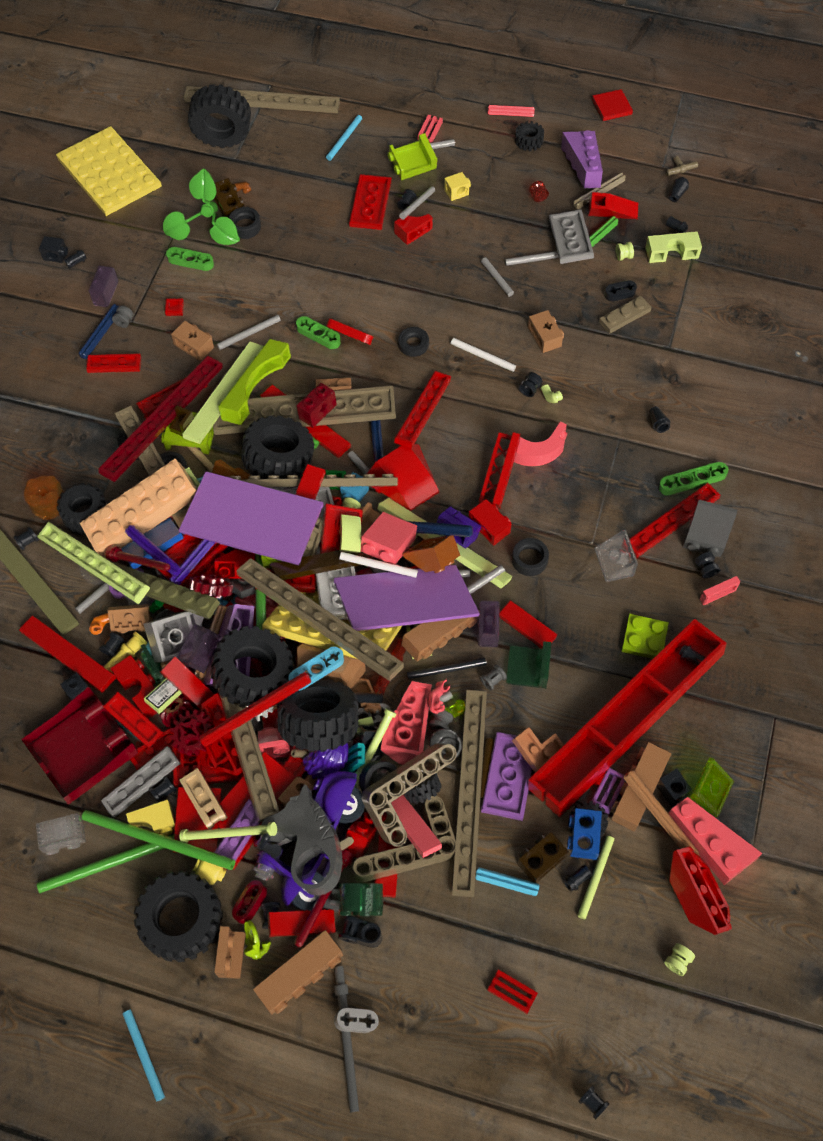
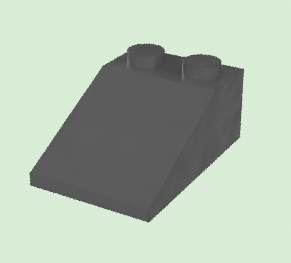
(710, 528)

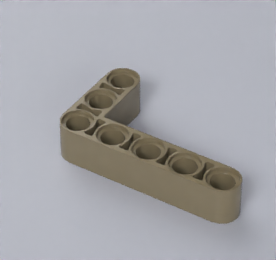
(403, 785)
(416, 860)

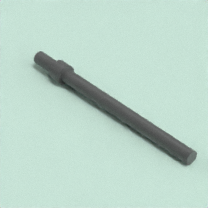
(341, 991)

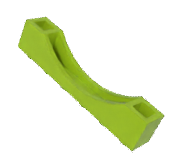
(270, 359)

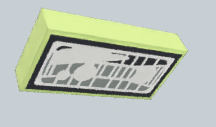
(162, 696)

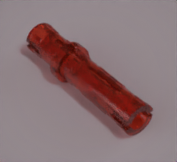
(382, 682)

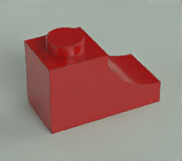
(412, 227)

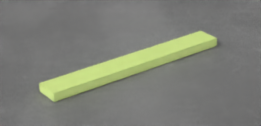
(210, 411)
(467, 556)
(94, 563)

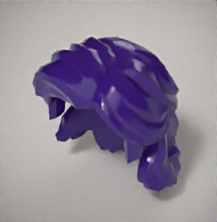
(327, 762)

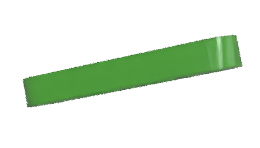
(694, 480)

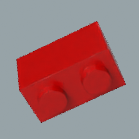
(493, 524)

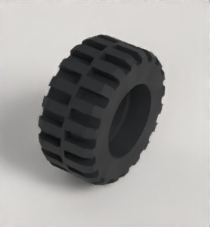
(221, 101)
(278, 433)
(256, 644)
(319, 716)
(154, 901)

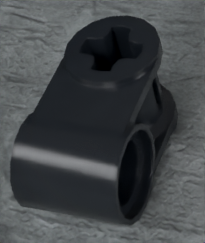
(356, 931)

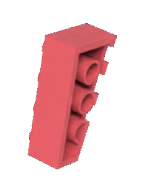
(717, 844)

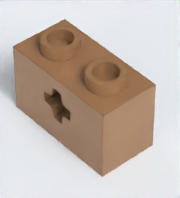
(545, 331)
(192, 340)

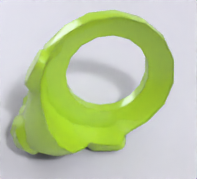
(253, 949)

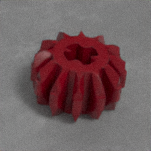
(172, 711)

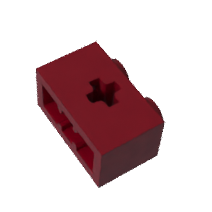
(316, 405)

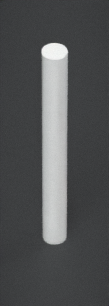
(483, 354)
(378, 564)

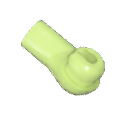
(550, 396)

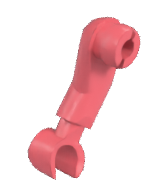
(435, 704)

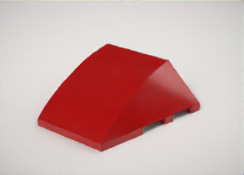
(413, 474)

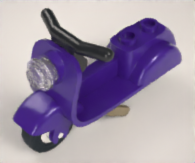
(342, 804)

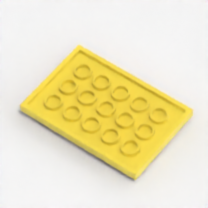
(108, 170)
(291, 627)

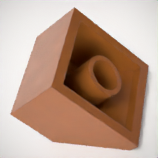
(433, 553)

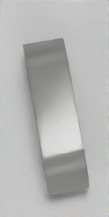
(356, 1015)

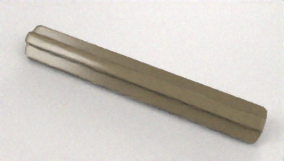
(605, 187)

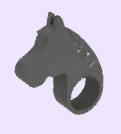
(311, 828)

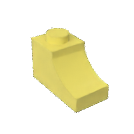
(156, 816)

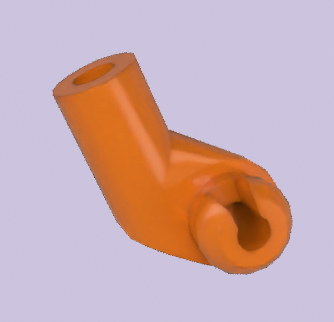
(98, 623)

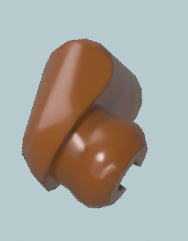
(243, 186)

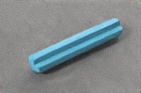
(507, 881)

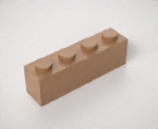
(427, 637)
(649, 769)
(298, 972)

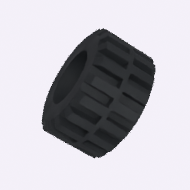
(75, 498)

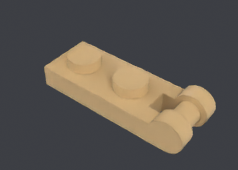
(203, 798)

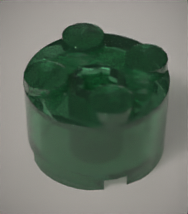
(361, 899)

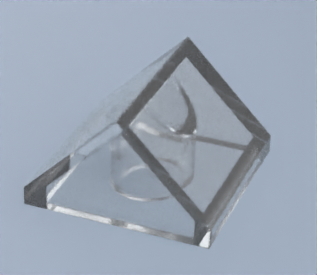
(617, 557)

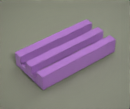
(616, 775)

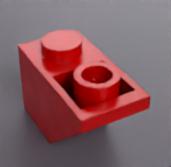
(227, 565)
(362, 832)

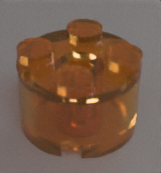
(43, 495)

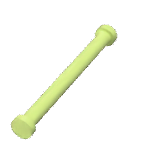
(376, 740)
(186, 835)

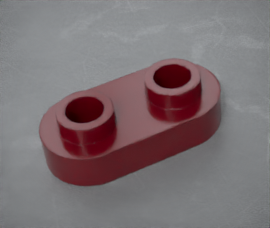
(249, 902)

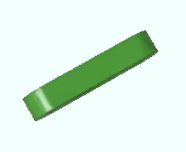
(205, 263)
(314, 326)

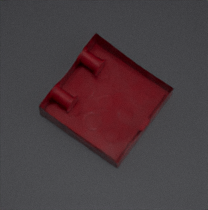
(79, 746)

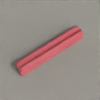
(511, 110)

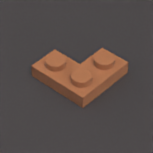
(535, 752)

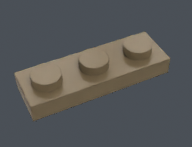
(625, 314)

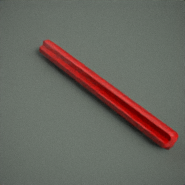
(255, 709)

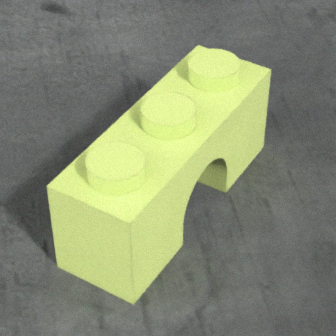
(686, 244)

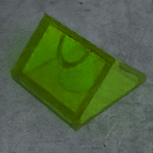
(712, 788)

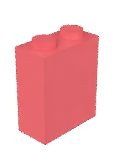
(388, 538)

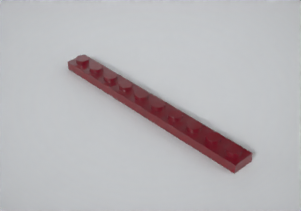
(159, 419)

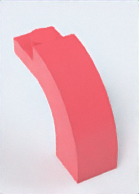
(542, 452)

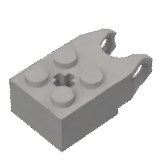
(159, 633)

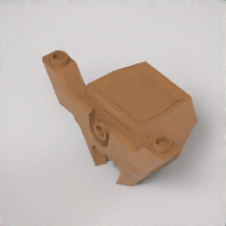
(348, 673)

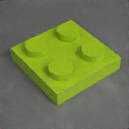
(644, 636)

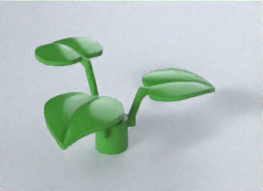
(202, 188)

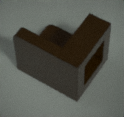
(182, 421)

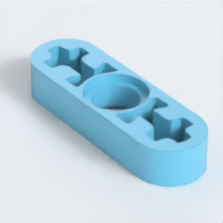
(332, 665)

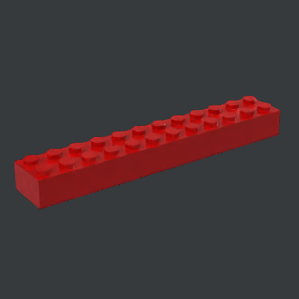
(624, 719)

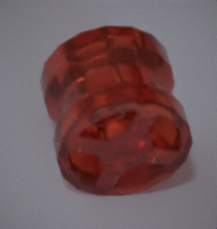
(538, 191)

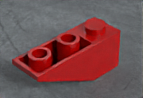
(611, 205)

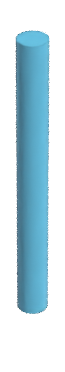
(344, 137)
(143, 1055)

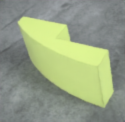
(350, 534)

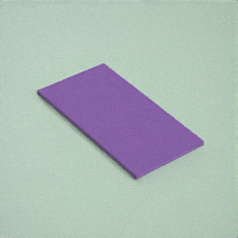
(251, 518)
(401, 600)

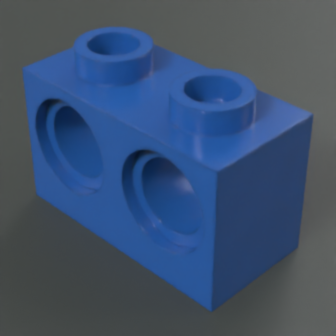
(589, 834)

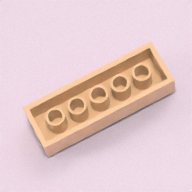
(140, 506)

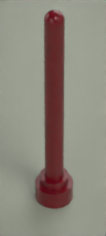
(115, 554)
(347, 858)

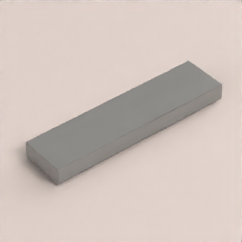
(140, 782)

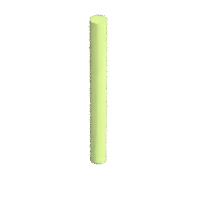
(586, 903)

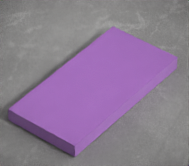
(507, 780)

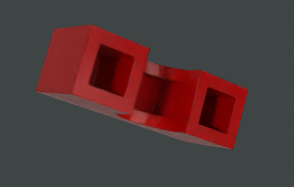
(130, 674)

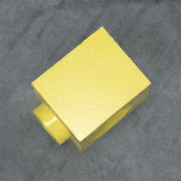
(457, 186)

